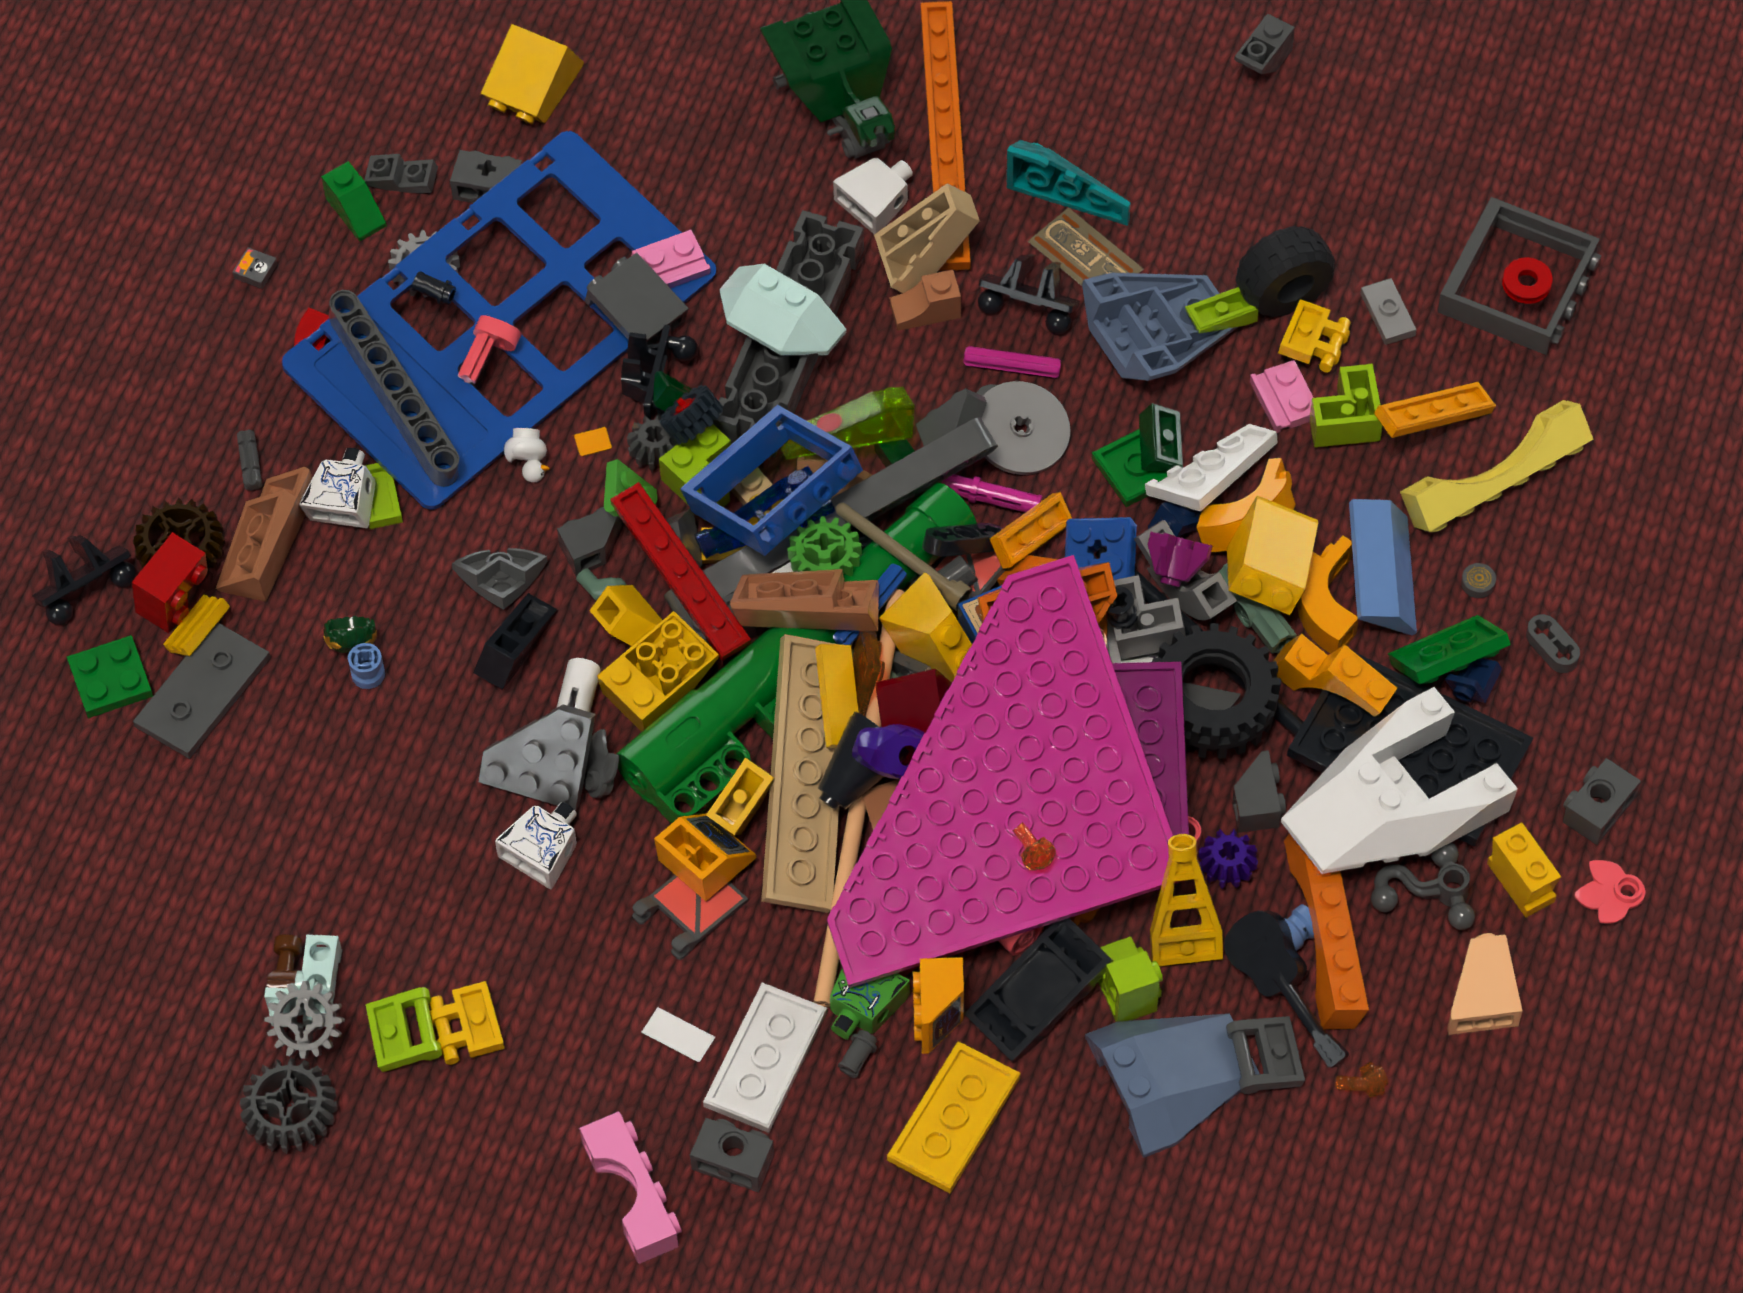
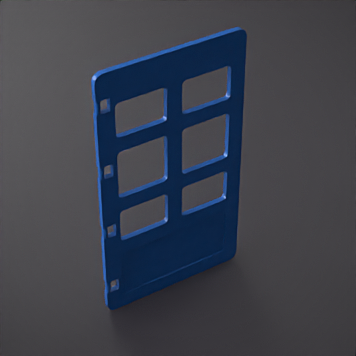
(461, 410)

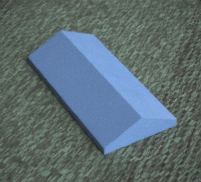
(1382, 565)

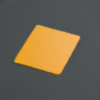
(592, 441)

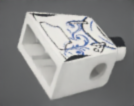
(341, 492)
(540, 843)

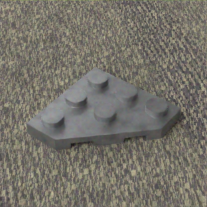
(543, 757)

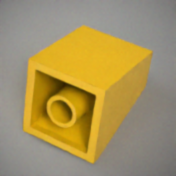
(530, 75)
(1271, 555)
(927, 628)

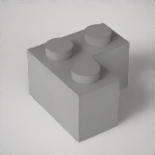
(1154, 622)

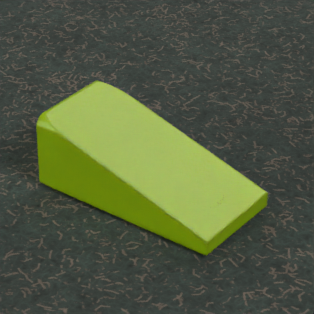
(1222, 312)

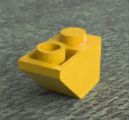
(625, 613)

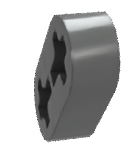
(1555, 642)

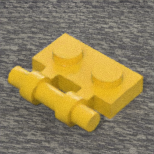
(1304, 335)
(477, 1019)

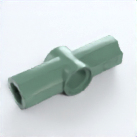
(1265, 621)

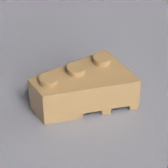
(926, 236)

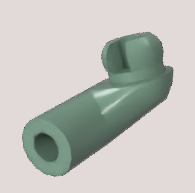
(594, 585)

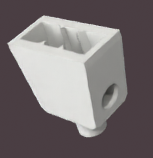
(873, 192)

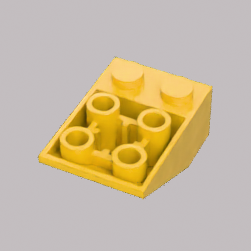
(657, 671)

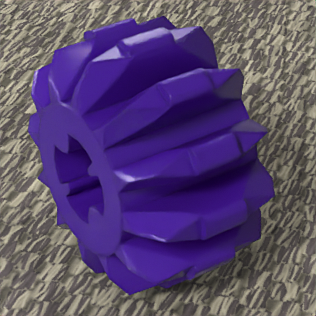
(1215, 855)

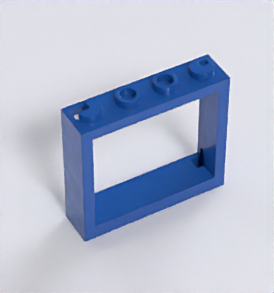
(750, 452)

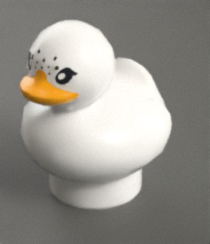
(527, 446)

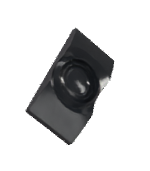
(1039, 989)

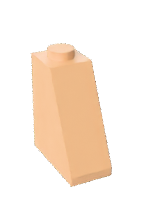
(1487, 988)

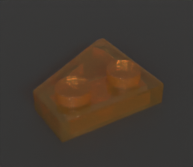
(867, 667)

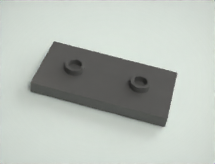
(201, 690)

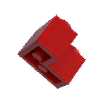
(165, 580)

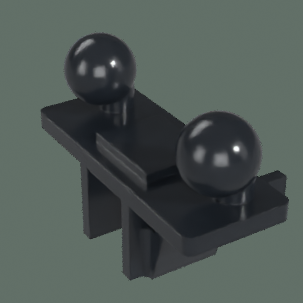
(1048, 294)
(645, 360)
(62, 581)

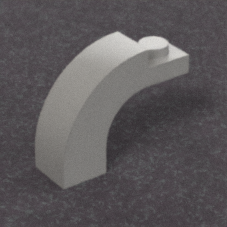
(1201, 596)

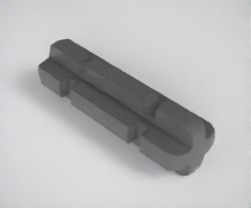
(249, 460)

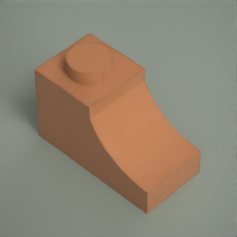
(929, 302)

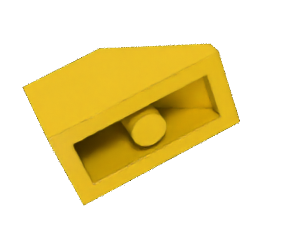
(741, 797)

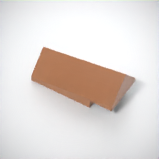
(265, 536)
(806, 601)

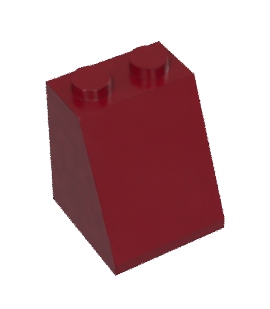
(911, 700)

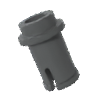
(862, 1045)

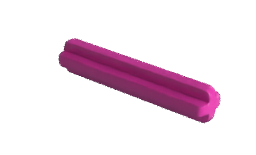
(1012, 362)

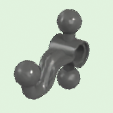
(1460, 914)

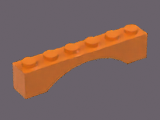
(1339, 978)

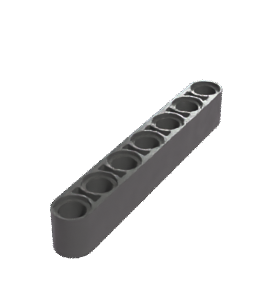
(398, 401)

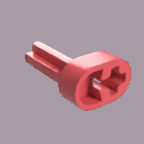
(488, 333)

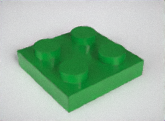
(109, 676)

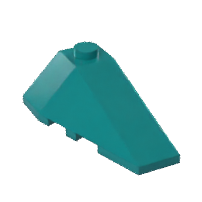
(1054, 179)

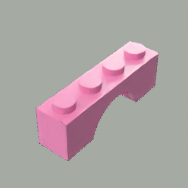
(613, 1150)

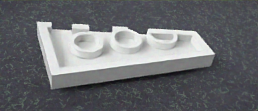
(1213, 470)

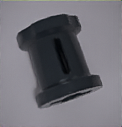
(1122, 612)

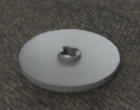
(1046, 429)

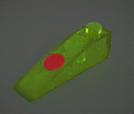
(864, 421)

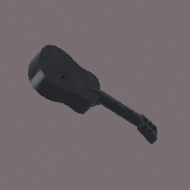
(1265, 951)

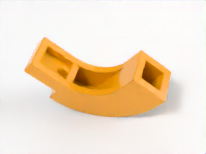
(1220, 521)
(1319, 613)

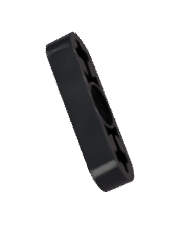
(960, 539)

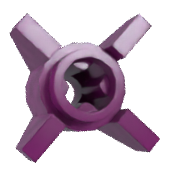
(1176, 557)

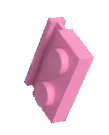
(676, 259)
(1283, 395)

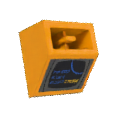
(702, 853)
(937, 1000)

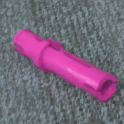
(992, 494)

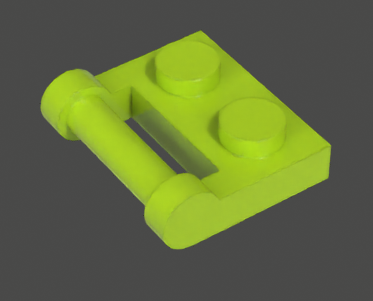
(391, 1029)

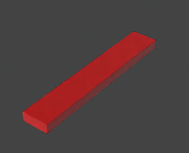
(680, 571)

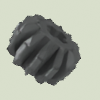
(649, 442)

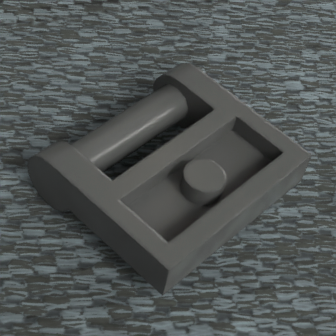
(1276, 1051)

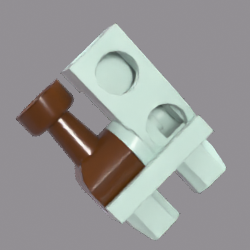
(319, 966)

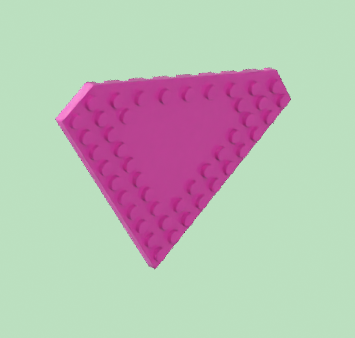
(1019, 737)

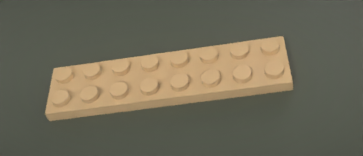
(799, 824)

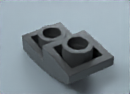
(395, 174)

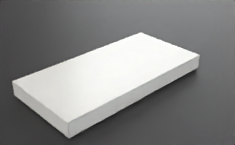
(765, 1057)

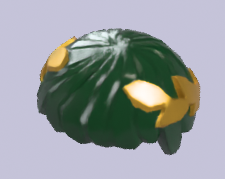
(347, 632)

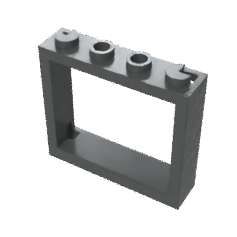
(1538, 230)

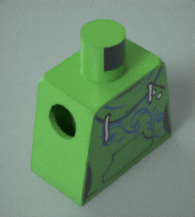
(866, 1004)

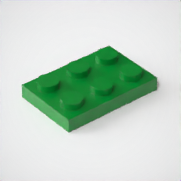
(1449, 650)

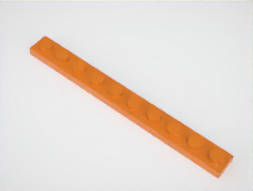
(943, 109)

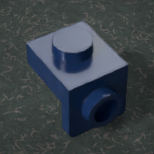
(1179, 518)
(1475, 680)

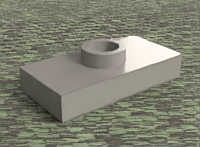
(1388, 311)

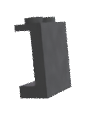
(636, 299)

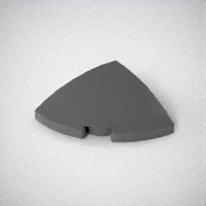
(500, 575)

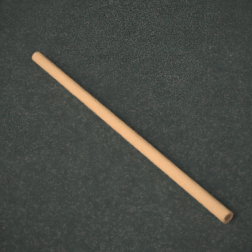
(852, 834)

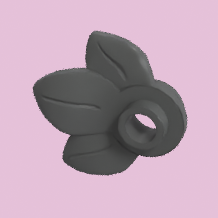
(600, 766)

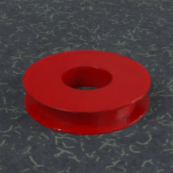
(1531, 267)

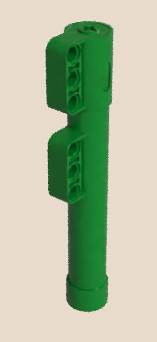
(699, 730)

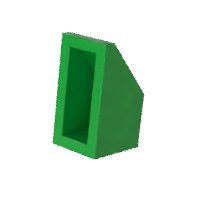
(353, 201)

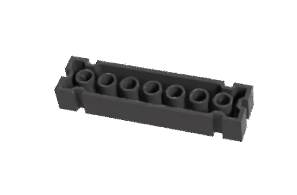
(762, 378)

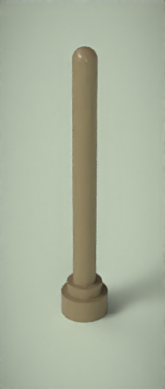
(952, 591)

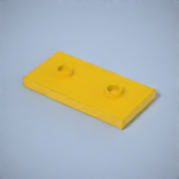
(953, 1117)

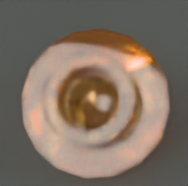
(1038, 852)
(1372, 1080)

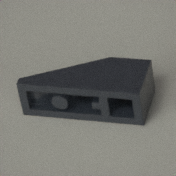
(514, 641)

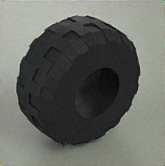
(1284, 269)

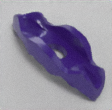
(881, 747)

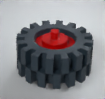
(691, 414)

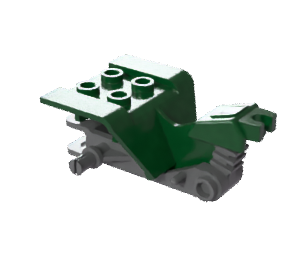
(838, 71)

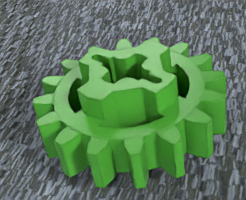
(825, 547)

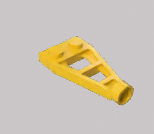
(1192, 942)

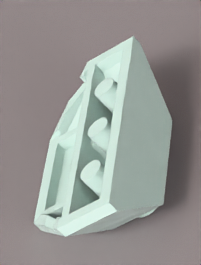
(779, 312)

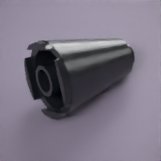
(845, 777)

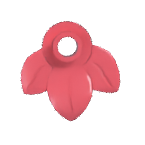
(1605, 891)

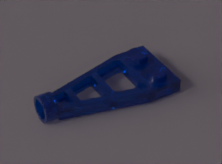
(717, 541)

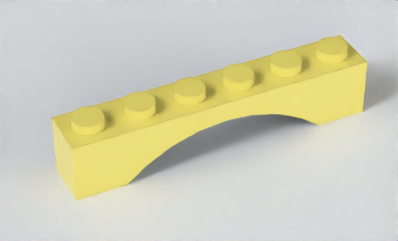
(1553, 434)

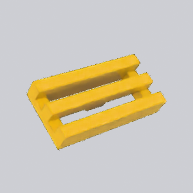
(196, 625)

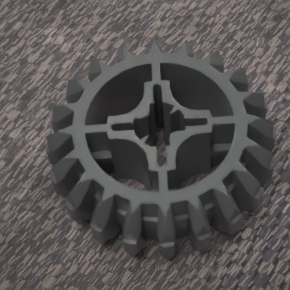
(262, 1100)

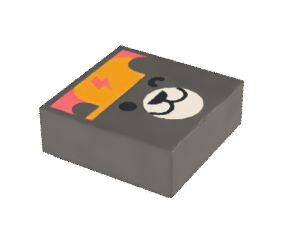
(255, 268)

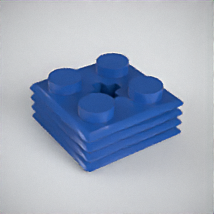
(1115, 535)

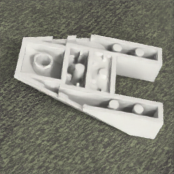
(1373, 808)

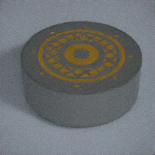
(1478, 580)

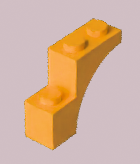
(1341, 672)

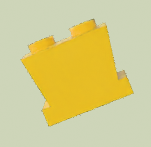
(1523, 869)

